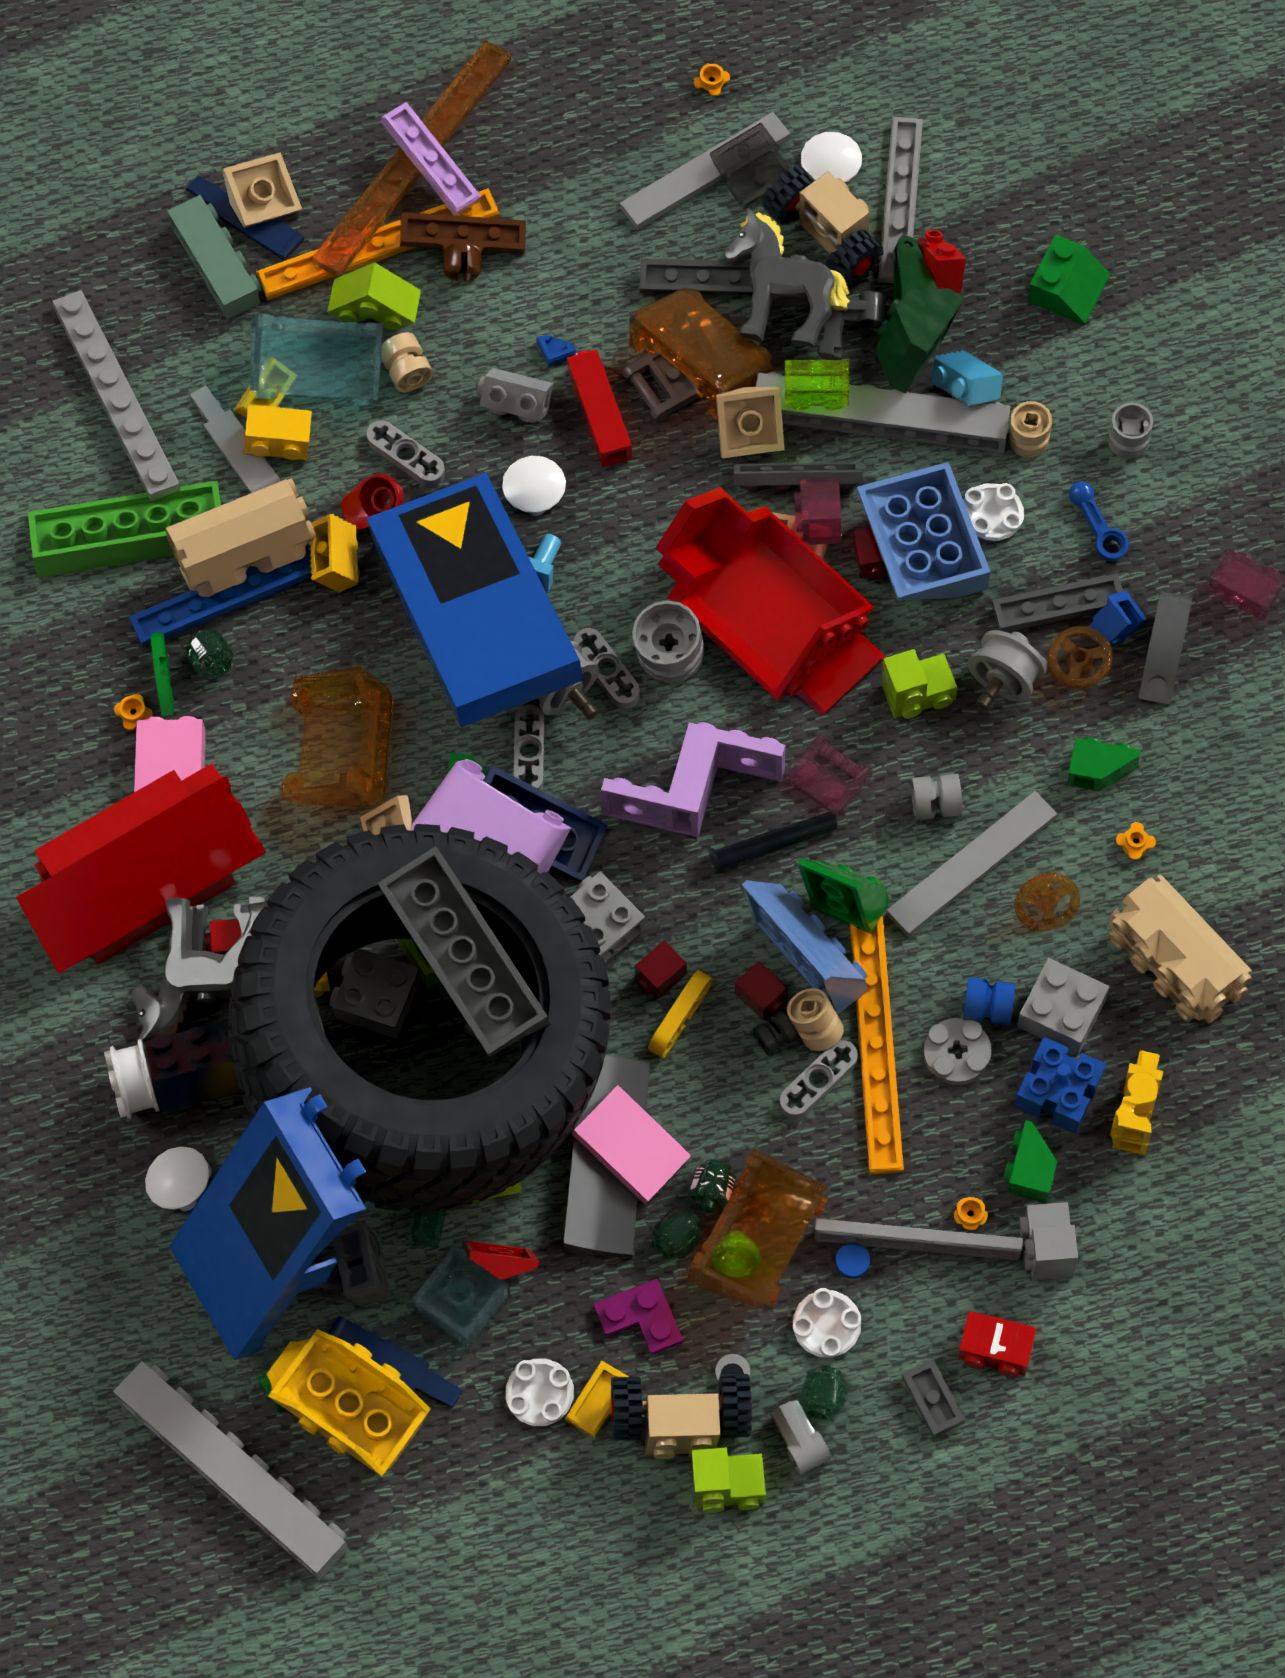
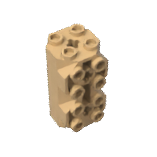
(254, 530)
(1180, 949)

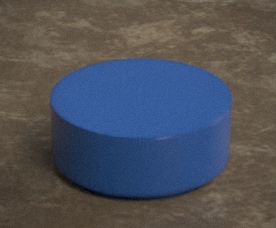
(852, 1261)

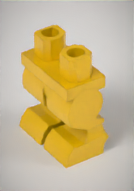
(1131, 1121)

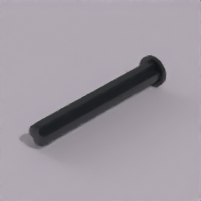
(772, 840)

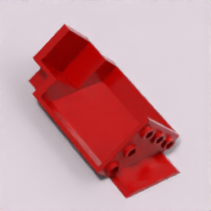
(768, 600)
(113, 872)

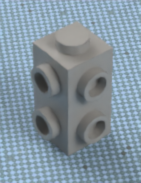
(515, 394)

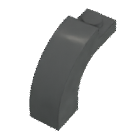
(1165, 647)

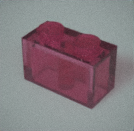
(820, 511)
(1246, 584)

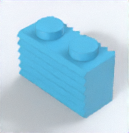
(967, 378)

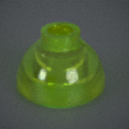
(736, 1255)

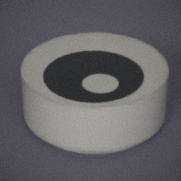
(732, 1365)

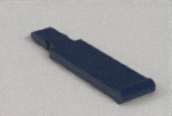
(271, 235)
(412, 1369)

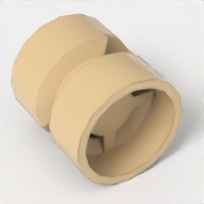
(405, 362)
(1030, 429)
(815, 1019)

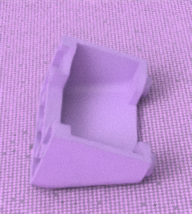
(475, 806)

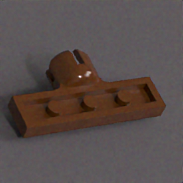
(462, 239)

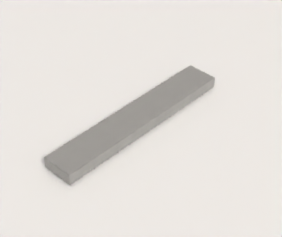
(687, 180)
(900, 189)
(971, 863)
(918, 1239)

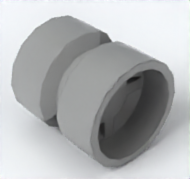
(1130, 430)
(936, 796)

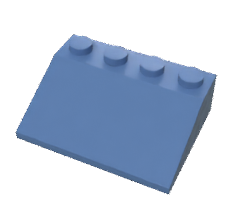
(925, 535)
(805, 944)

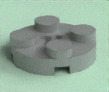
(945, 1065)

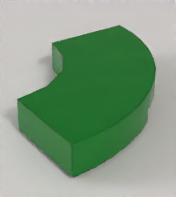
(162, 674)

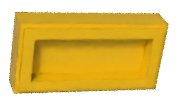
(593, 1403)

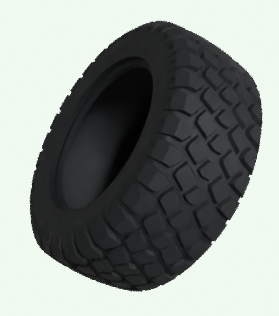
(411, 1148)

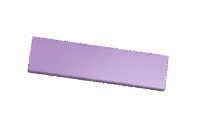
(430, 159)

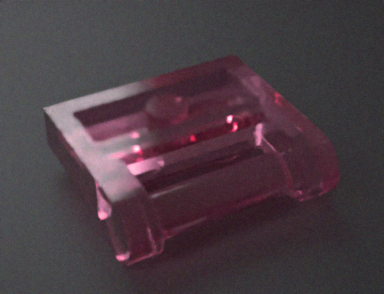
(822, 784)

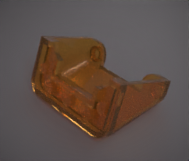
(698, 344)
(342, 739)
(774, 1211)

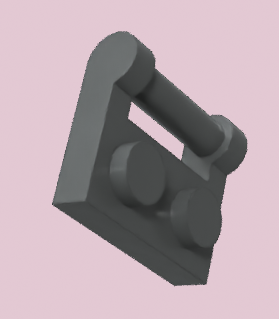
(672, 381)

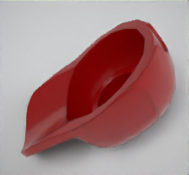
(366, 497)

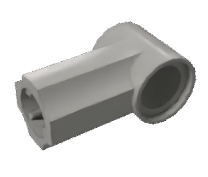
(802, 1441)

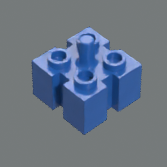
(1060, 1085)

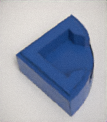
(555, 349)

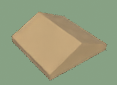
(261, 190)
(750, 421)

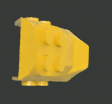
(347, 1399)

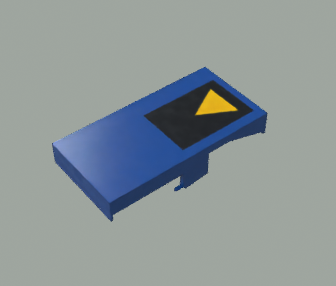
(474, 600)
(267, 1222)

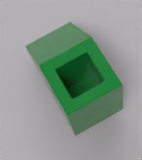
(1100, 764)
(1033, 1167)

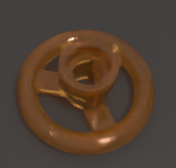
(1083, 668)
(1040, 888)

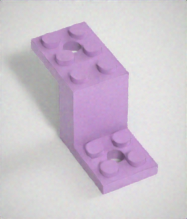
(700, 756)

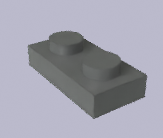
(933, 1398)

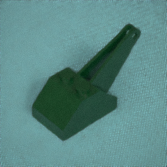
(918, 317)

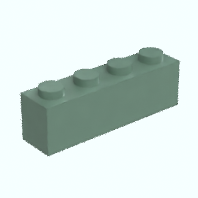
(214, 257)

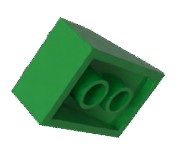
(844, 894)

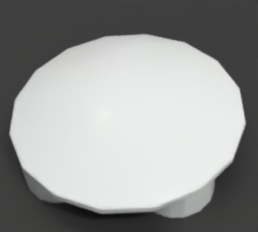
(831, 153)
(534, 484)
(994, 510)
(177, 1178)
(826, 1323)
(539, 1392)

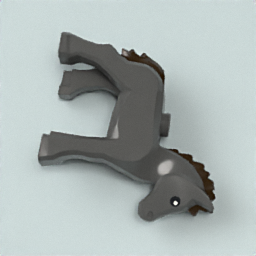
(189, 969)

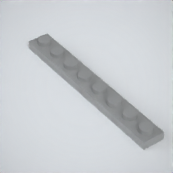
(116, 395)

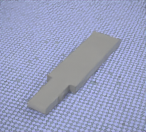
(230, 438)

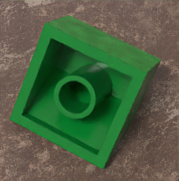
(1068, 280)

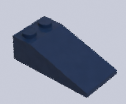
(585, 833)

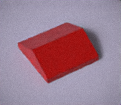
(499, 1259)

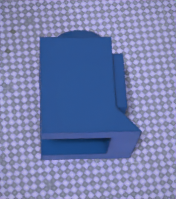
(1118, 618)

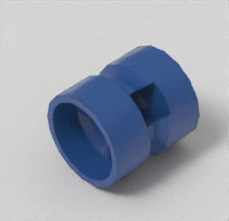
(989, 1001)

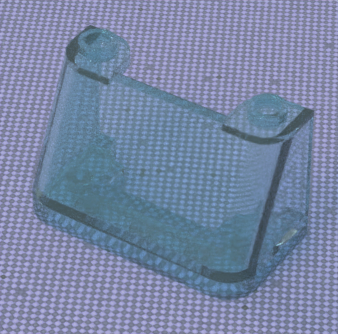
(315, 358)

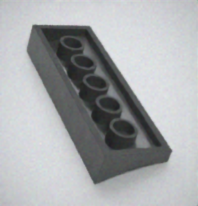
(463, 952)
(599, 1205)

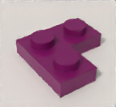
(644, 1307)

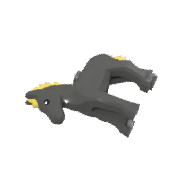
(789, 283)

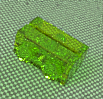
(817, 384)

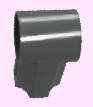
(865, 311)

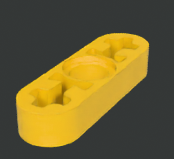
(681, 1010)

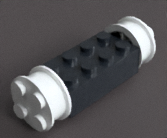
(178, 1071)

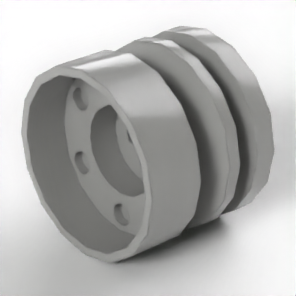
(663, 625)

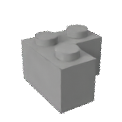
(1050, 1241)

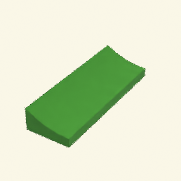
(113, 529)

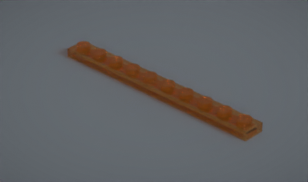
(400, 172)

